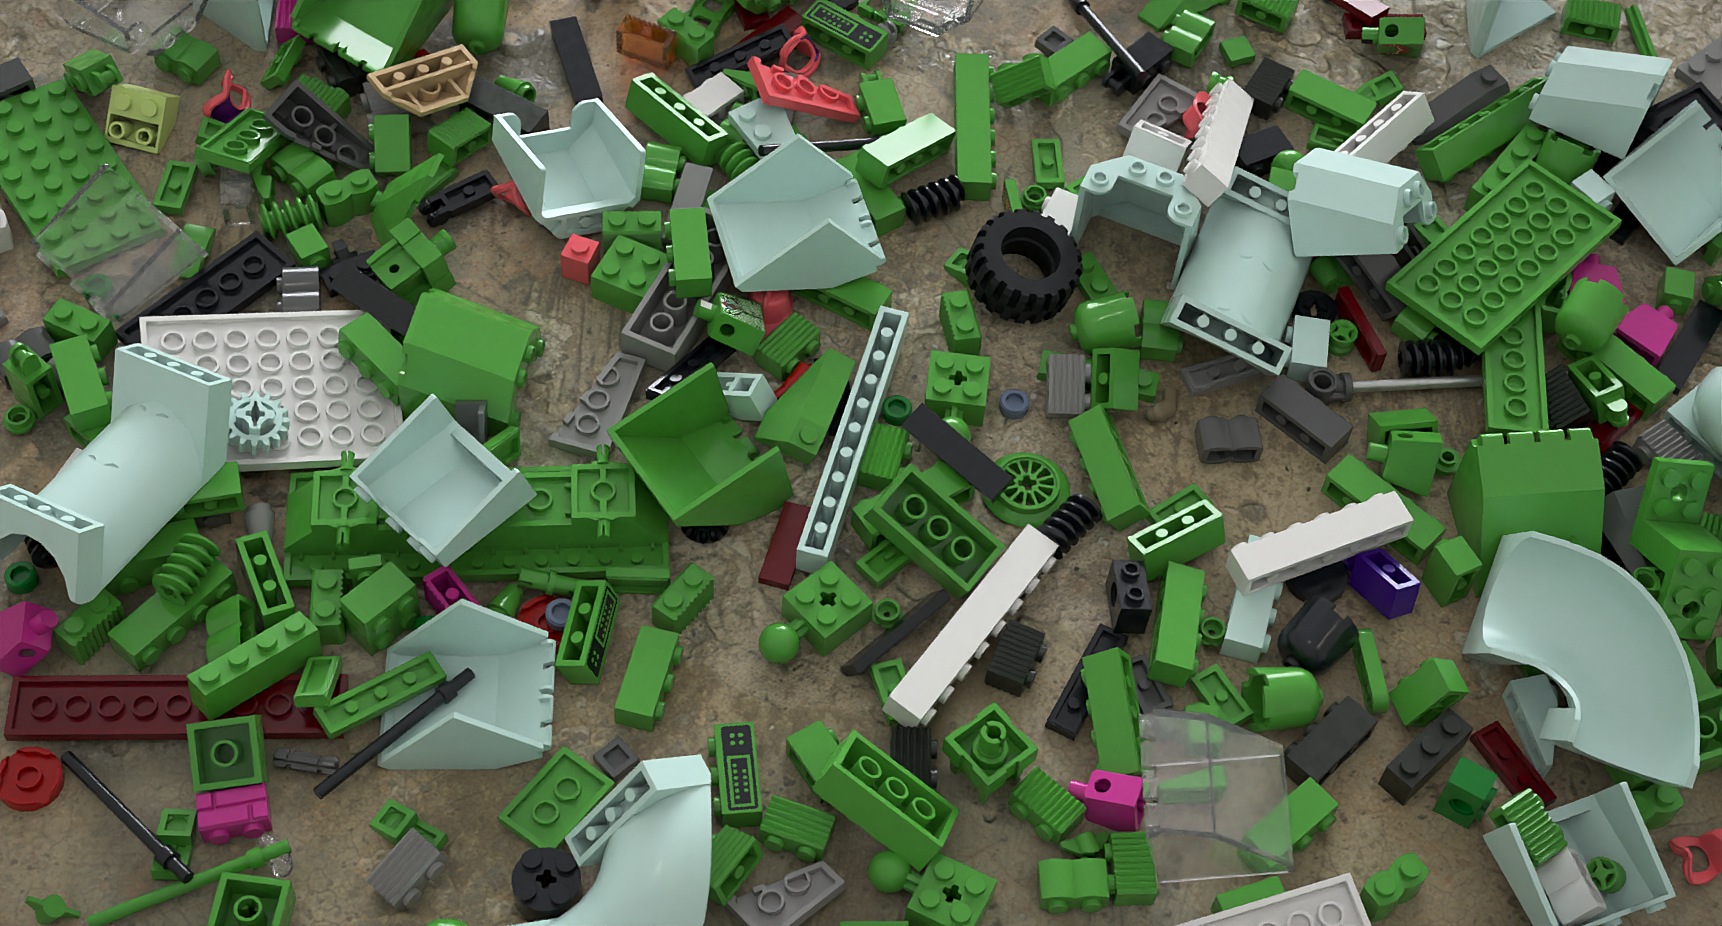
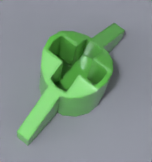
(1085, 844)
(50, 909)

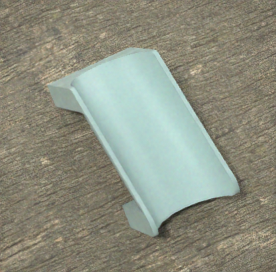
(1242, 275)
(133, 477)

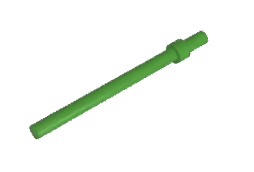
(255, 858)

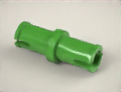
(547, 581)

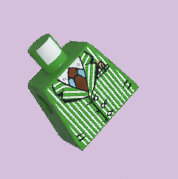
(733, 321)

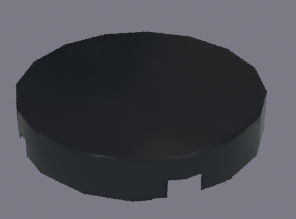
(1323, 582)

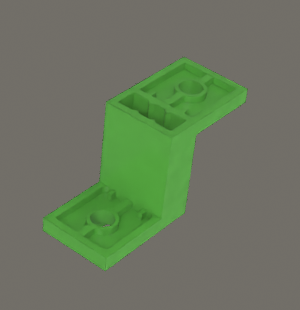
(1680, 547)

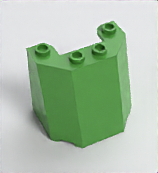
(466, 355)

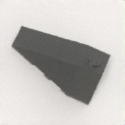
(1463, 100)
(312, 123)

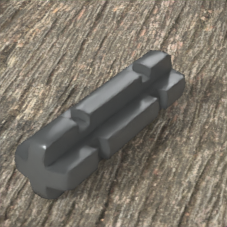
(305, 761)

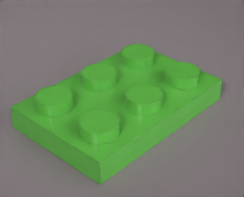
(555, 800)

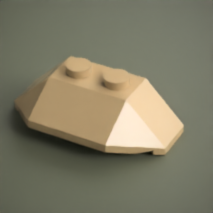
(428, 81)

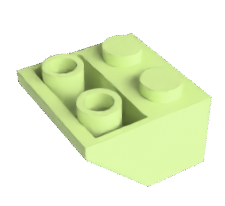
(140, 117)

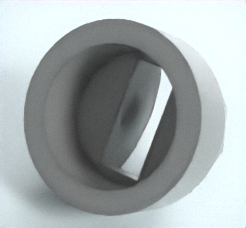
(891, 28)

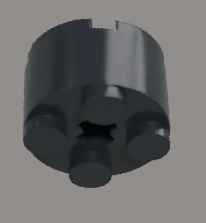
(541, 869)

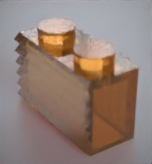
(646, 42)

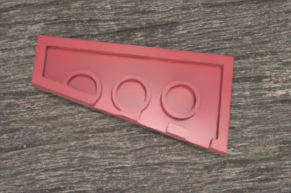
(800, 93)

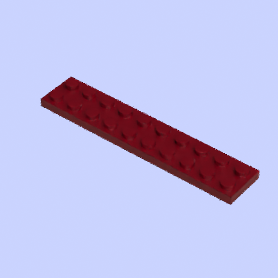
(143, 708)

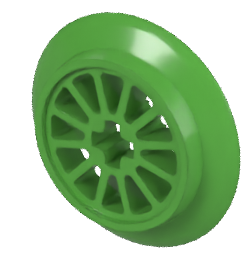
(1036, 513)

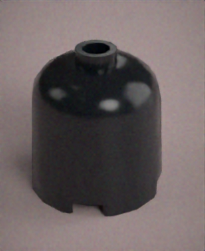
(1316, 637)

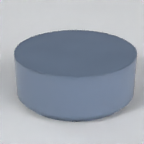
(1014, 404)
(557, 613)

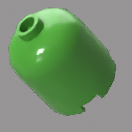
(479, 24)
(1566, 156)
(1590, 315)
(1106, 323)
(1281, 698)

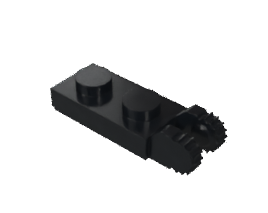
(458, 198)

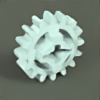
(270, 419)

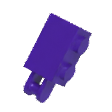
(1383, 582)

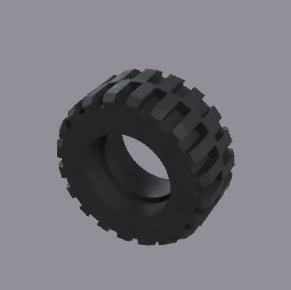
(1036, 239)

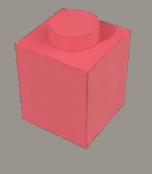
(580, 258)

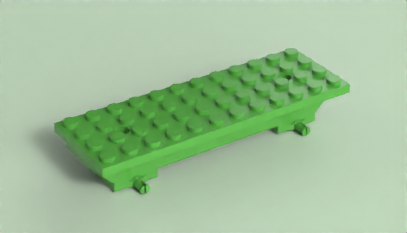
(574, 525)

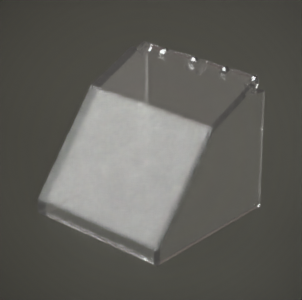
(1216, 798)

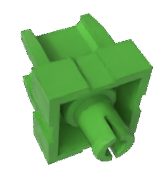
(412, 262)
(989, 751)

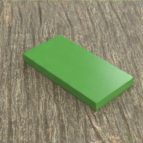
(242, 142)

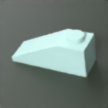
(746, 395)
(1528, 705)

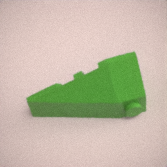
(401, 197)

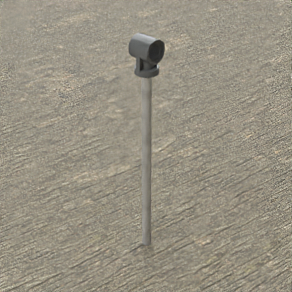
(1340, 387)

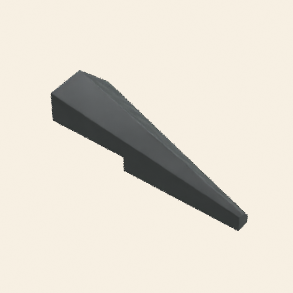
(1618, 522)

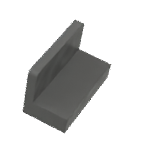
(473, 418)

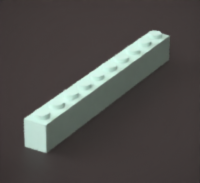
(846, 455)

